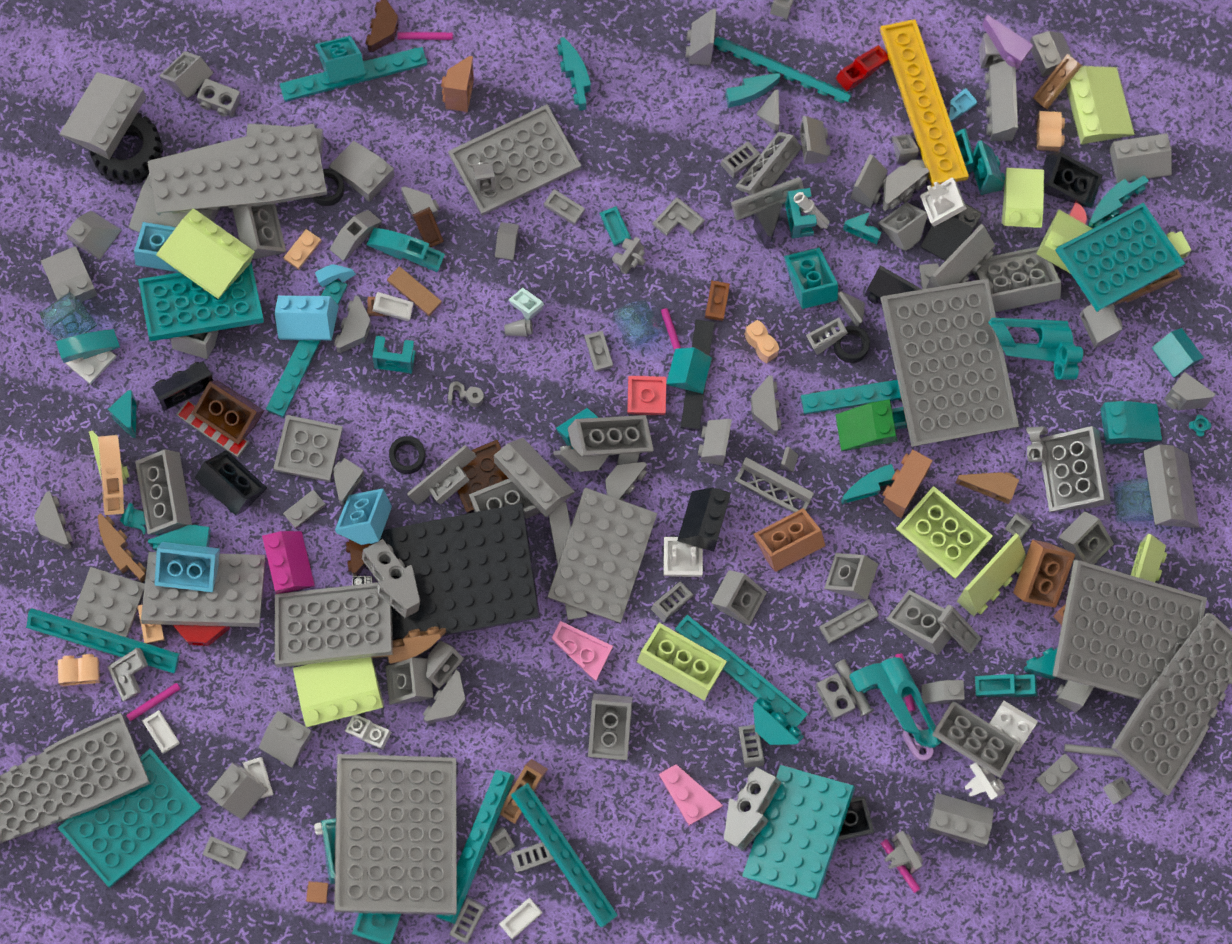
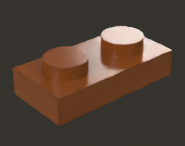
(717, 300)

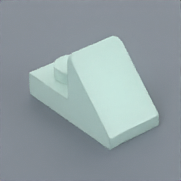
(526, 303)

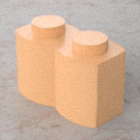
(1049, 131)
(758, 338)
(78, 671)

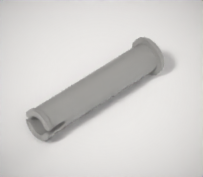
(861, 701)

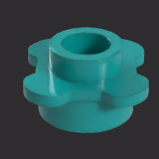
(1200, 419)

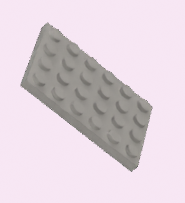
(523, 157)
(602, 555)
(232, 603)
(331, 625)

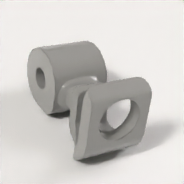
(473, 395)
(1036, 451)

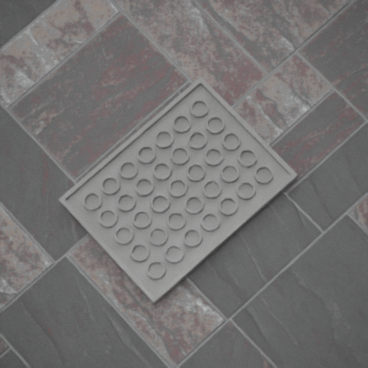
(949, 362)
(1122, 629)
(395, 834)

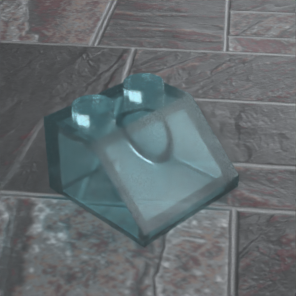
(67, 318)
(637, 323)
(1133, 501)

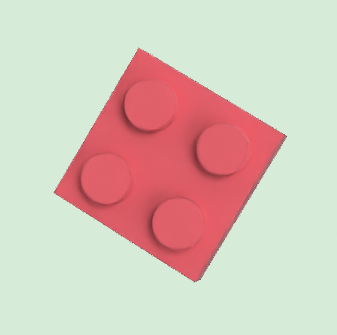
(646, 395)

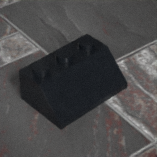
(887, 283)
(182, 385)
(230, 482)
(704, 518)

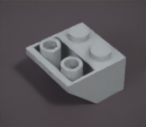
(1102, 325)

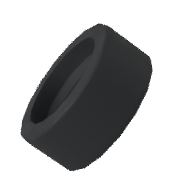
(335, 198)
(850, 358)
(407, 440)

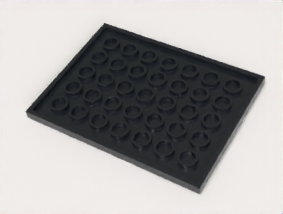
(467, 571)

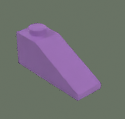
(1009, 44)

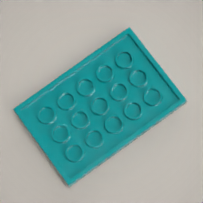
(1120, 257)
(181, 307)
(131, 826)
(800, 832)

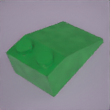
(866, 426)

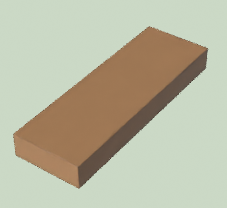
(1057, 81)
(414, 291)

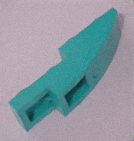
(576, 70)
(1113, 200)
(406, 247)

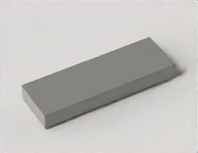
(849, 621)
(959, 629)

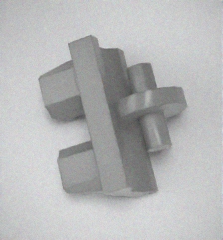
(632, 256)

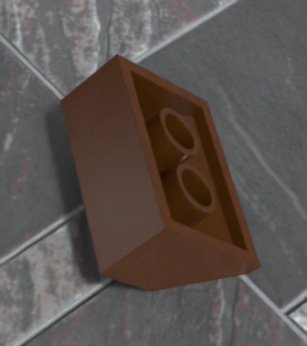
(227, 411)

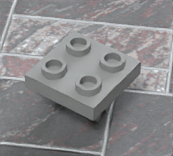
(904, 853)

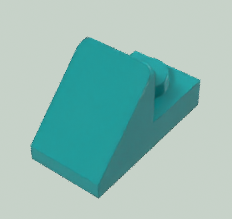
(858, 228)

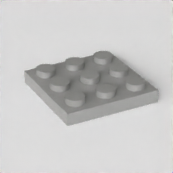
(308, 448)
(108, 602)

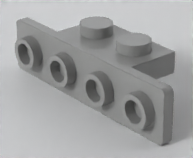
(445, 479)

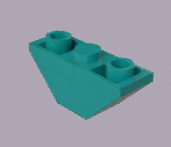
(1042, 666)
(773, 725)

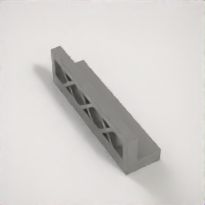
(772, 166)
(773, 479)

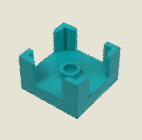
(799, 225)
(393, 361)

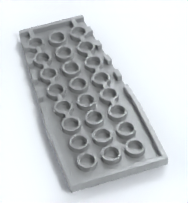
(240, 171)
(1178, 706)
(70, 778)

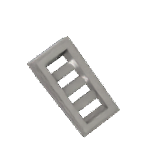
(733, 171)
(830, 340)
(660, 612)
(754, 761)
(541, 861)
(475, 904)

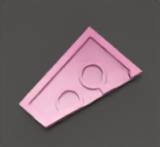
(582, 648)
(688, 795)

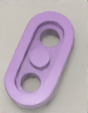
(915, 746)

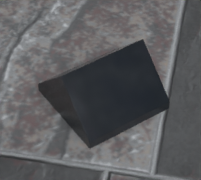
(766, 222)
(857, 820)

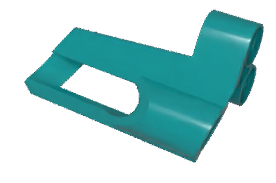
(1054, 344)
(896, 683)

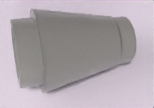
(519, 328)

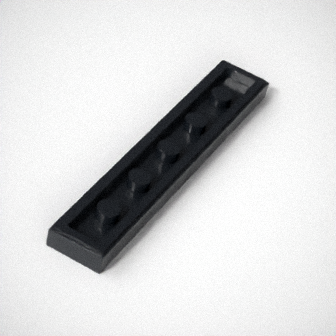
(694, 401)

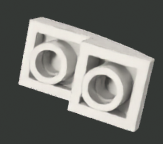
(368, 731)

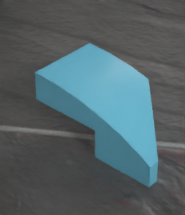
(960, 104)
(332, 272)

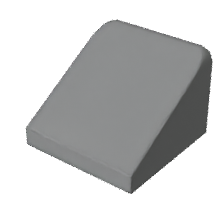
(781, 8)
(628, 458)
(789, 460)
(1019, 525)
(1117, 790)
(501, 841)

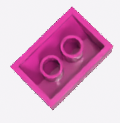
(288, 561)

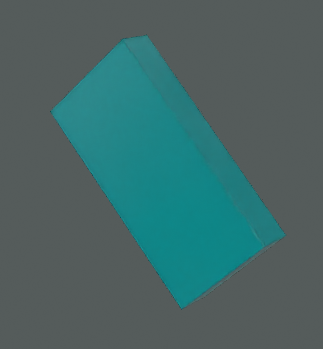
(614, 225)

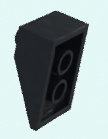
(1070, 180)
(950, 234)

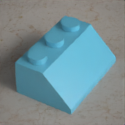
(149, 243)
(305, 317)
(364, 516)
(186, 566)

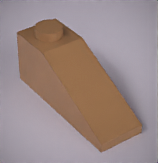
(995, 485)
(531, 774)

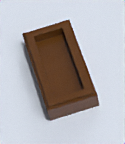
(428, 227)

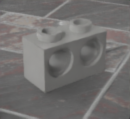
(221, 94)
(831, 698)

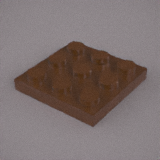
(481, 473)

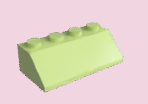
(1149, 559)
(681, 661)

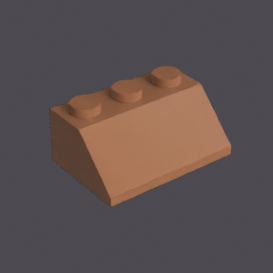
(458, 85)
(906, 482)
(789, 539)
(1043, 574)

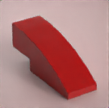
(862, 68)

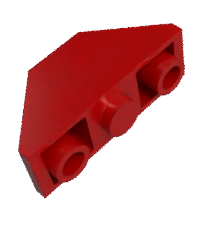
(199, 634)

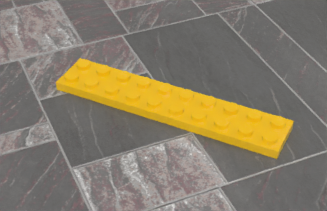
(923, 102)

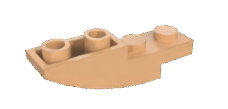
(111, 474)

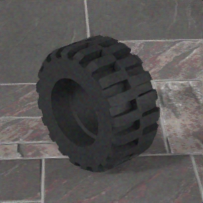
(136, 167)

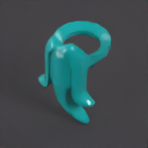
(133, 518)

